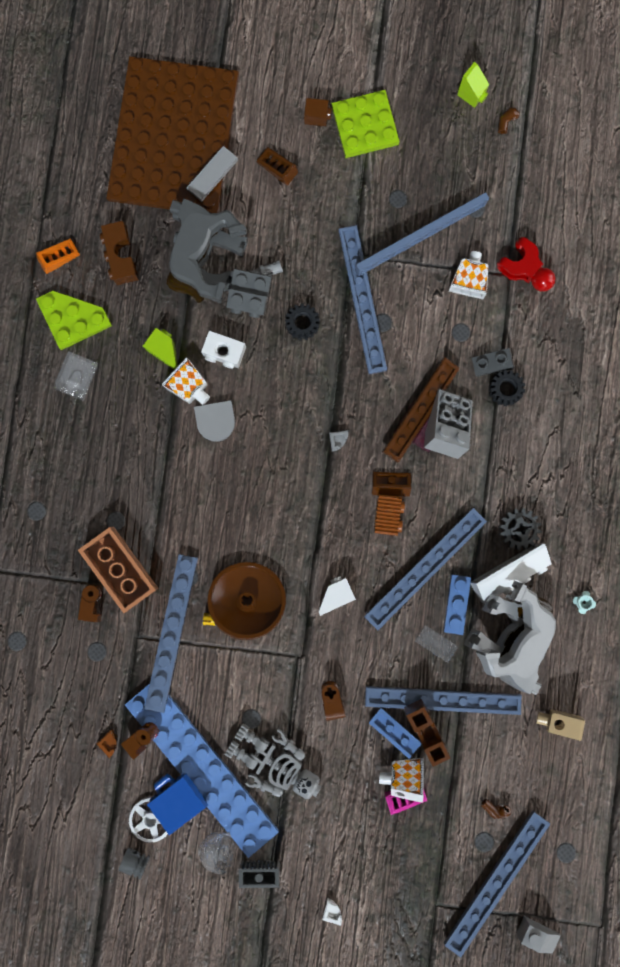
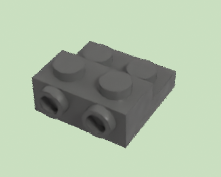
(249, 293)

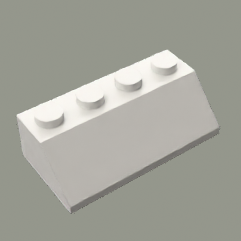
(517, 568)

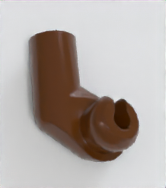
(508, 115)
(496, 811)

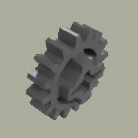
(521, 536)

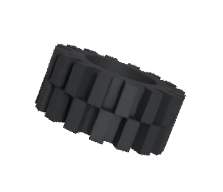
(306, 311)
(515, 380)

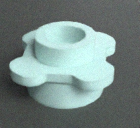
(590, 603)

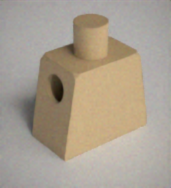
(571, 724)

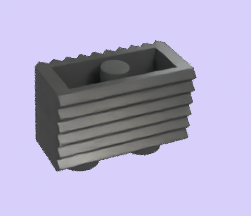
(259, 874)

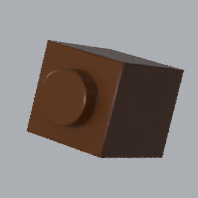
(317, 112)

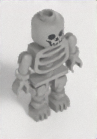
(304, 782)

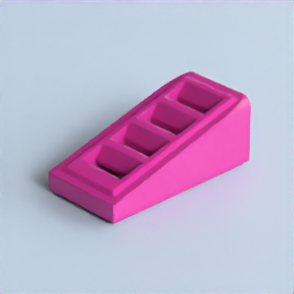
(401, 806)

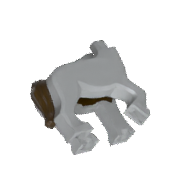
(522, 643)

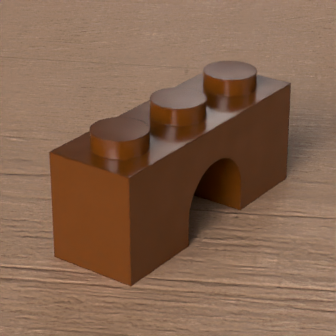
(115, 237)
(427, 732)

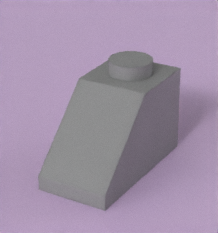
(537, 936)

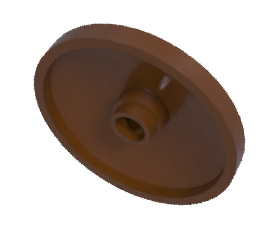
(246, 601)

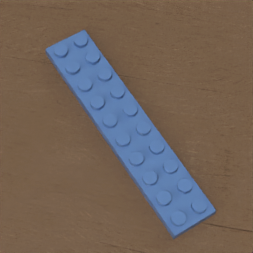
(219, 786)

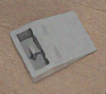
(449, 425)

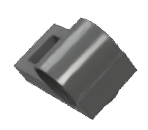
(493, 362)

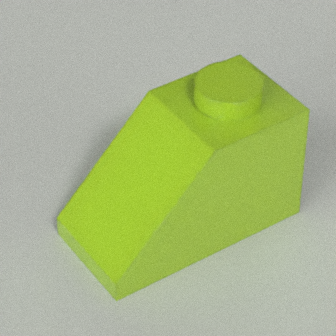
(473, 86)
(162, 347)

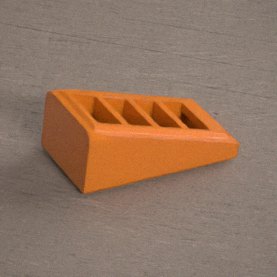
(54, 264)

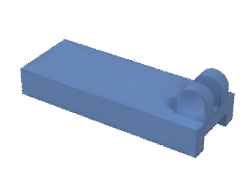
(395, 733)

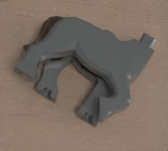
(194, 245)

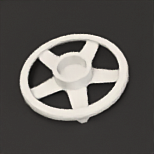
(149, 821)

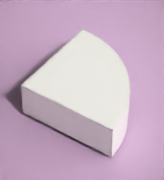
(332, 912)

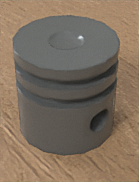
(134, 863)

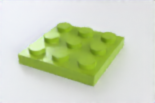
(365, 124)

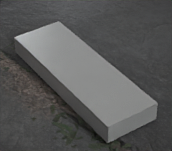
(212, 173)

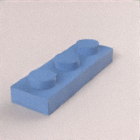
(457, 604)

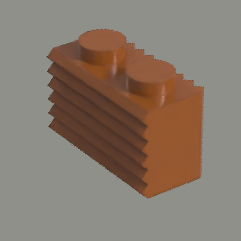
(388, 515)

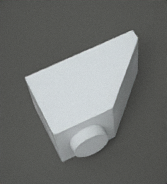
(336, 595)

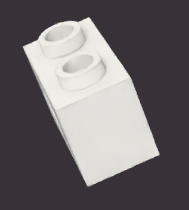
(215, 342)

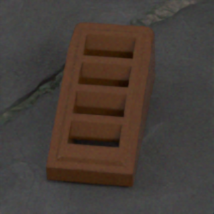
(288, 171)

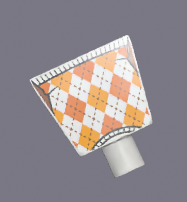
(471, 277)
(187, 383)
(405, 779)

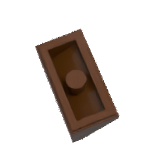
(391, 483)

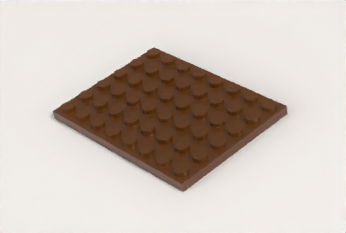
(169, 131)

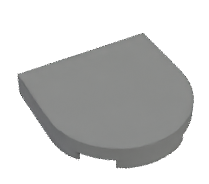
(215, 420)

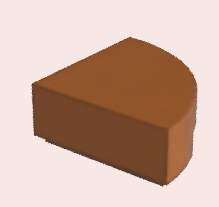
(108, 743)

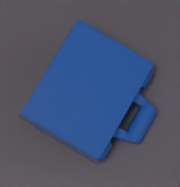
(177, 802)

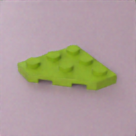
(71, 318)

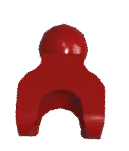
(528, 268)

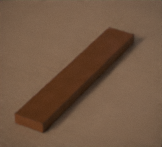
(420, 410)

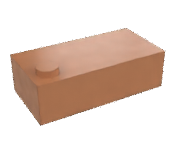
(118, 569)

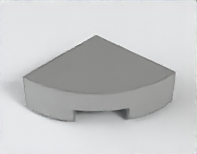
(338, 439)

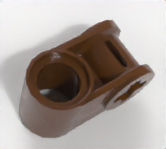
(332, 704)

